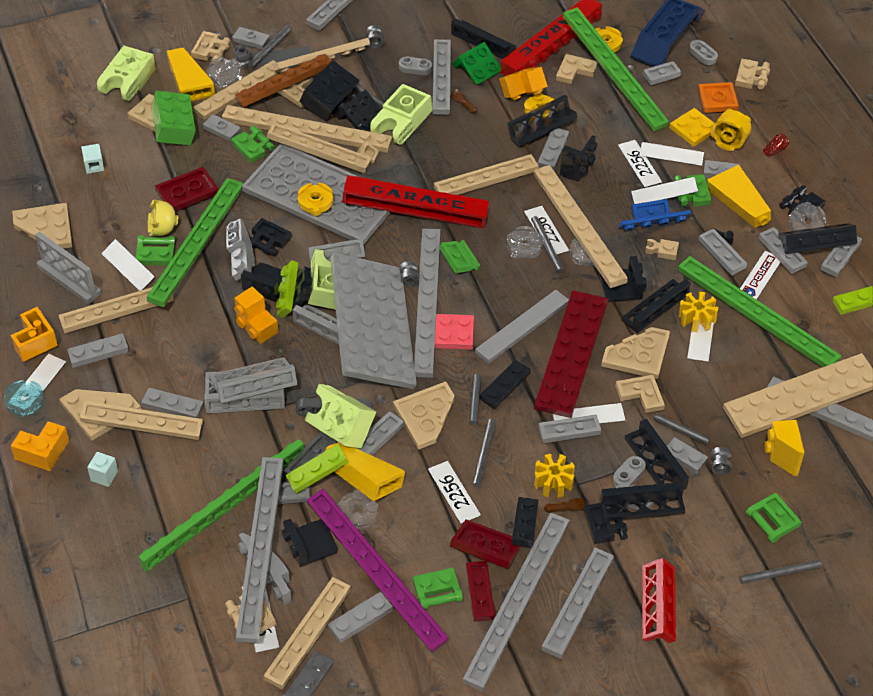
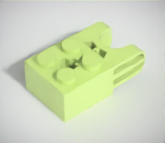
(127, 71)
(402, 113)
(322, 281)
(342, 417)

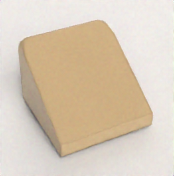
(368, 150)

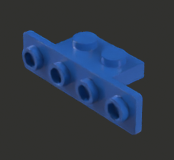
(651, 213)

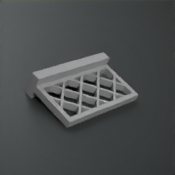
(66, 269)
(253, 379)
(263, 401)

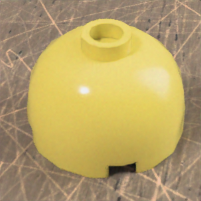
(161, 219)

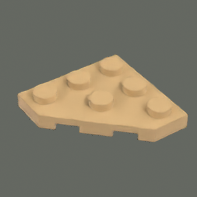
(49, 220)
(638, 353)
(74, 401)
(425, 413)

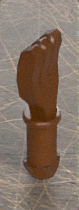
(460, 98)
(573, 505)

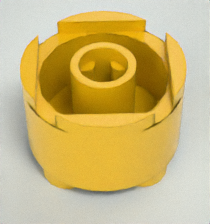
(731, 130)

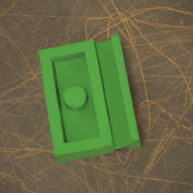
(459, 256)

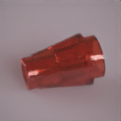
(776, 145)

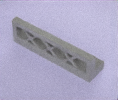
(317, 322)

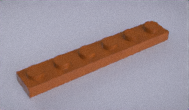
(283, 80)

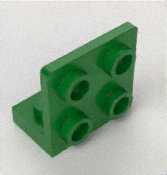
(478, 63)

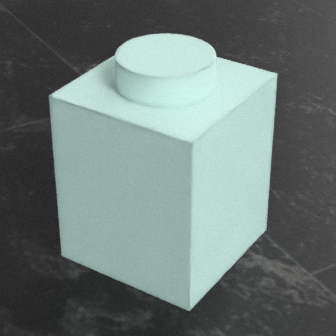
(92, 158)
(102, 469)

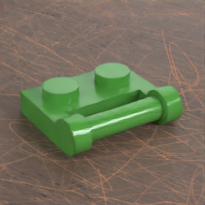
(155, 255)
(778, 513)
(437, 583)

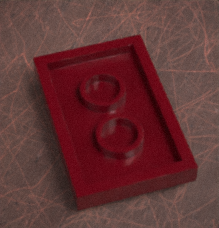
(187, 189)
(485, 543)

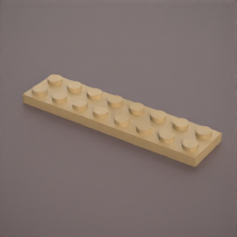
(800, 395)

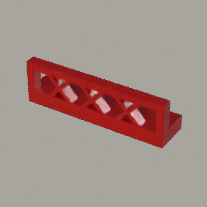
(663, 597)

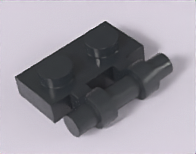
(799, 193)
(272, 234)
(302, 287)
(602, 530)

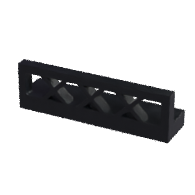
(477, 36)
(541, 127)
(819, 237)
(658, 307)
(661, 453)
(642, 494)

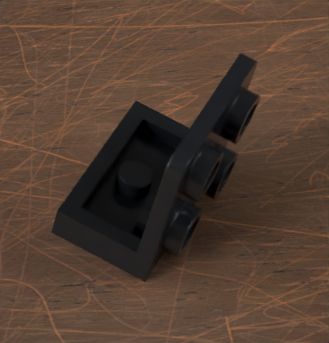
(359, 110)
(575, 162)
(264, 279)
(632, 289)
(308, 541)

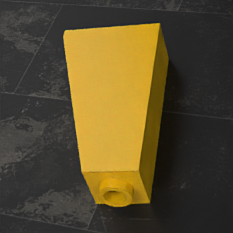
(189, 75)
(740, 195)
(369, 474)

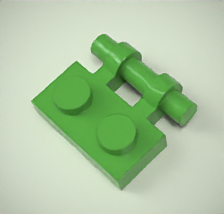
(248, 146)
(698, 198)

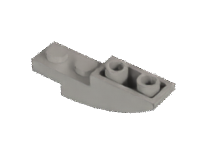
(240, 247)
(277, 572)

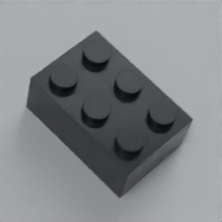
(329, 90)

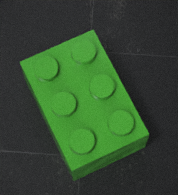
(173, 118)

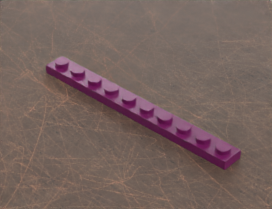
(378, 571)

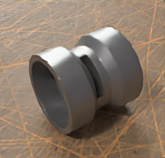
(375, 36)
(242, 55)
(409, 273)
(721, 460)

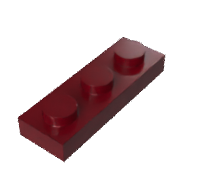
(480, 591)

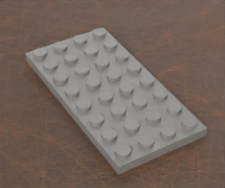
(290, 169)
(372, 321)

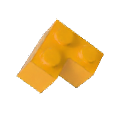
(524, 81)
(253, 316)
(35, 337)
(41, 450)

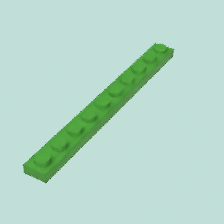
(616, 69)
(194, 243)
(758, 313)
(212, 512)

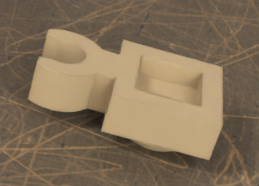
(665, 249)

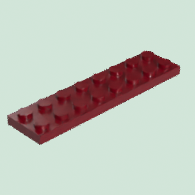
(571, 354)

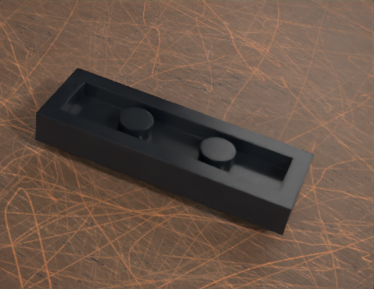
(505, 384)
(525, 522)

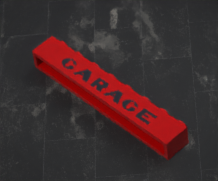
(548, 40)
(415, 201)

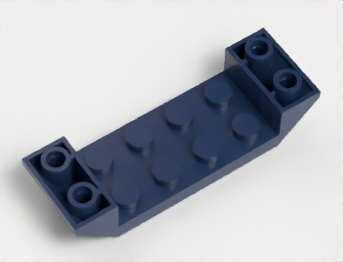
(663, 31)

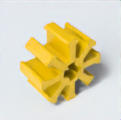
(698, 311)
(554, 475)

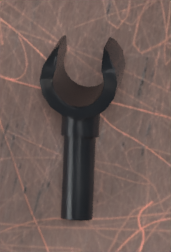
(728, 236)

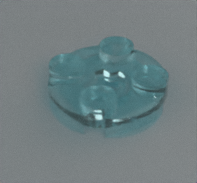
(20, 407)

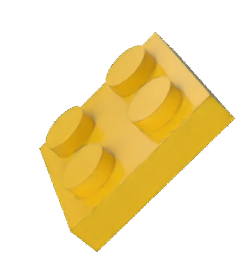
(692, 127)

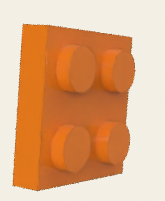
(718, 97)

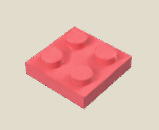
(454, 331)

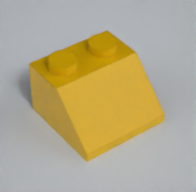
(785, 446)

